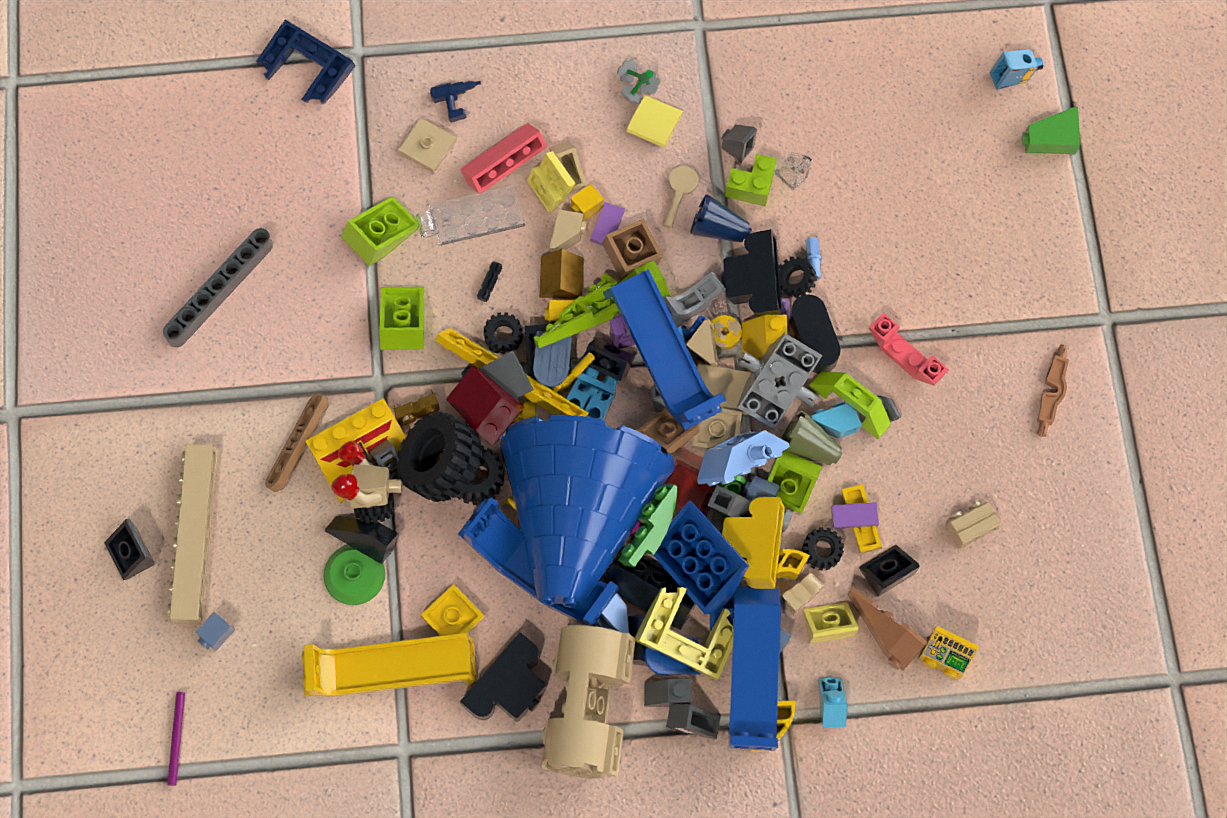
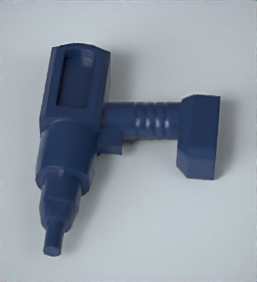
(449, 93)

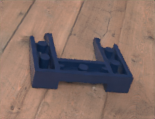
(291, 38)

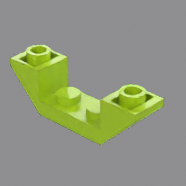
(857, 396)

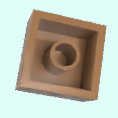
(631, 248)

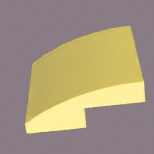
(654, 121)
(550, 182)

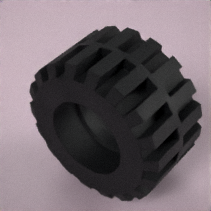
(491, 486)

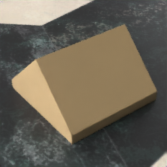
(704, 343)

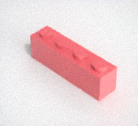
(503, 158)

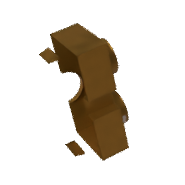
(424, 406)

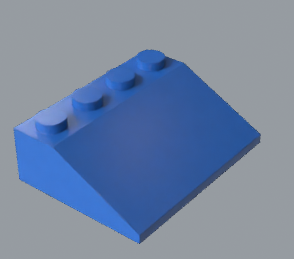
(701, 559)

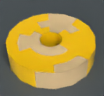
(734, 330)

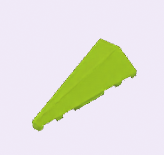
(582, 313)

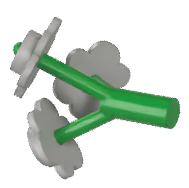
(646, 81)

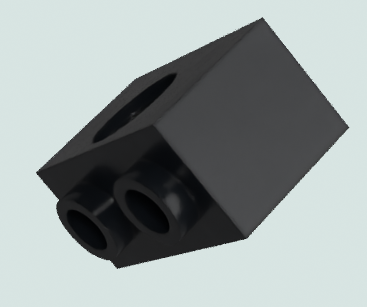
(609, 359)

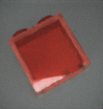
(688, 489)

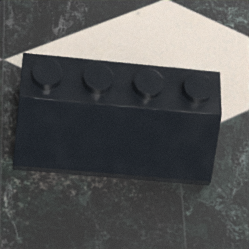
(643, 582)

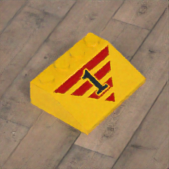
(366, 428)

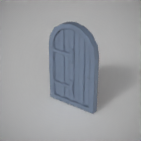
(552, 362)

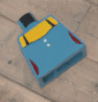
(1014, 68)

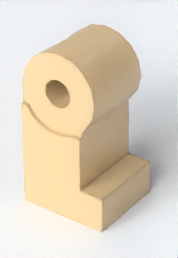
(801, 593)

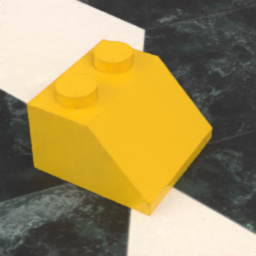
(761, 333)

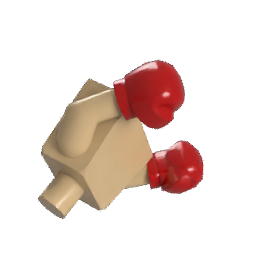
(367, 483)

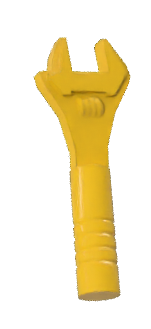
(580, 367)

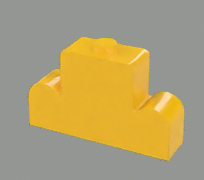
(758, 540)

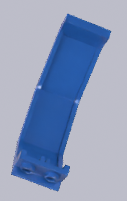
(504, 549)

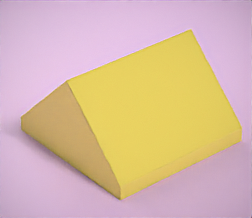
(830, 622)

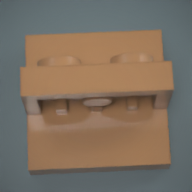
(668, 432)

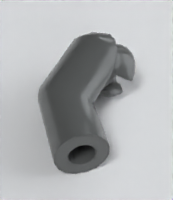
(890, 408)

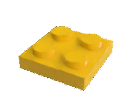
(452, 613)

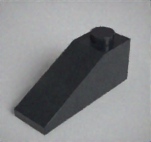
(369, 538)

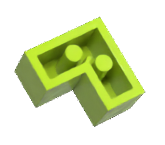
(754, 185)

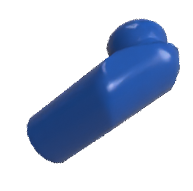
(688, 333)

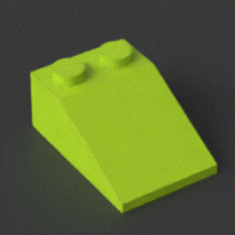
(379, 230)
(402, 318)

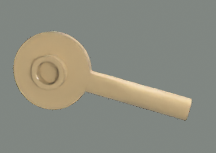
(682, 181)

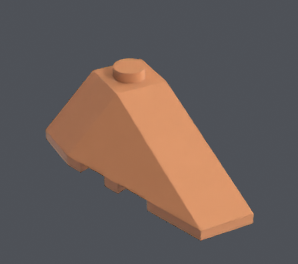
(896, 641)

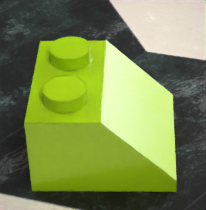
(796, 480)

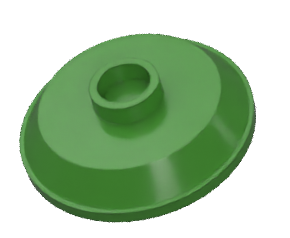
(353, 576)

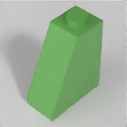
(1054, 134)

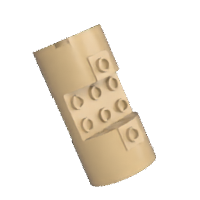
(591, 664)

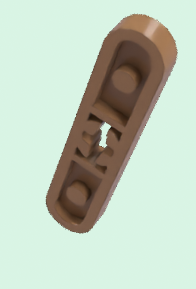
(296, 442)

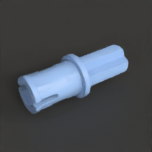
(813, 255)

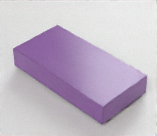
(607, 222)
(854, 515)

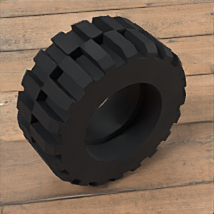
(454, 467)

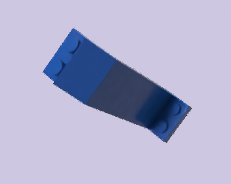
(664, 350)
(755, 669)

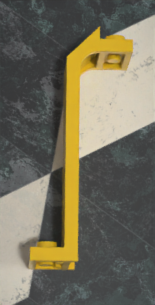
(388, 665)

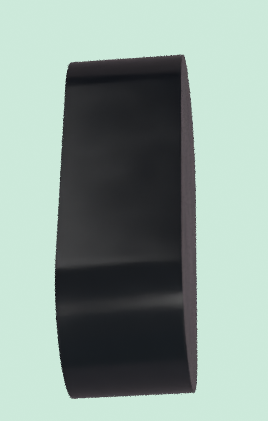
(814, 329)

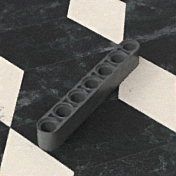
(217, 297)

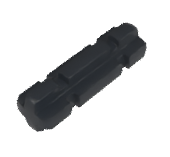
(489, 281)

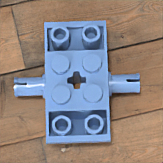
(738, 456)

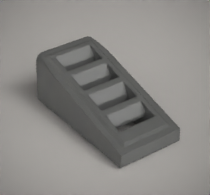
(383, 453)

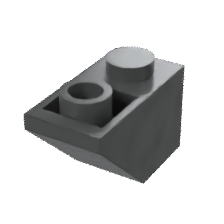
(729, 503)

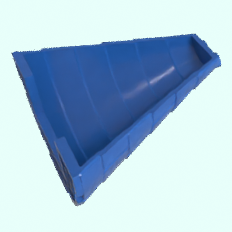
(578, 497)

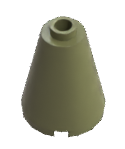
(811, 441)

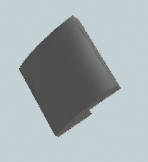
(509, 375)

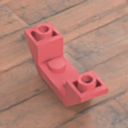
(904, 354)

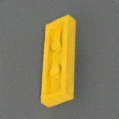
(866, 537)

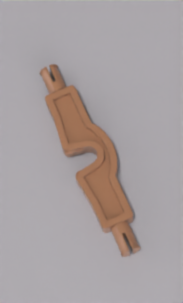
(1056, 380)

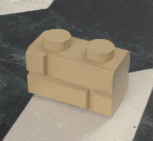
(973, 524)

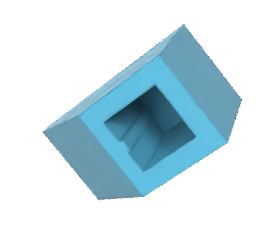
(839, 420)
(832, 702)

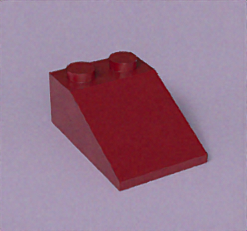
(484, 405)

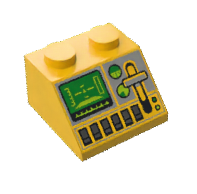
(948, 653)

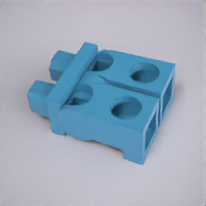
(594, 393)

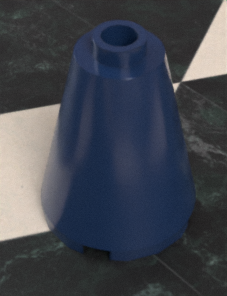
(719, 222)

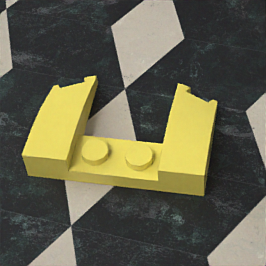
(704, 659)

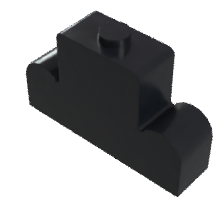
(755, 275)
(508, 683)

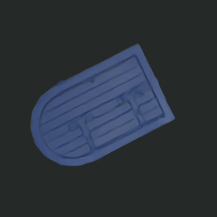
(665, 665)

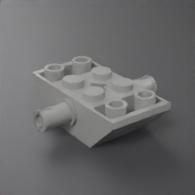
(771, 399)

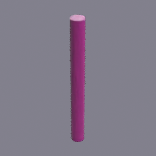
(176, 739)

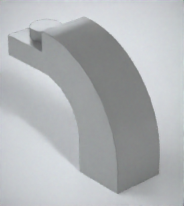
(695, 299)

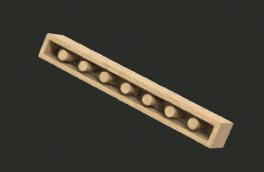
(193, 534)

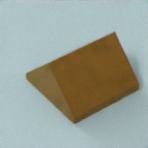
(561, 275)

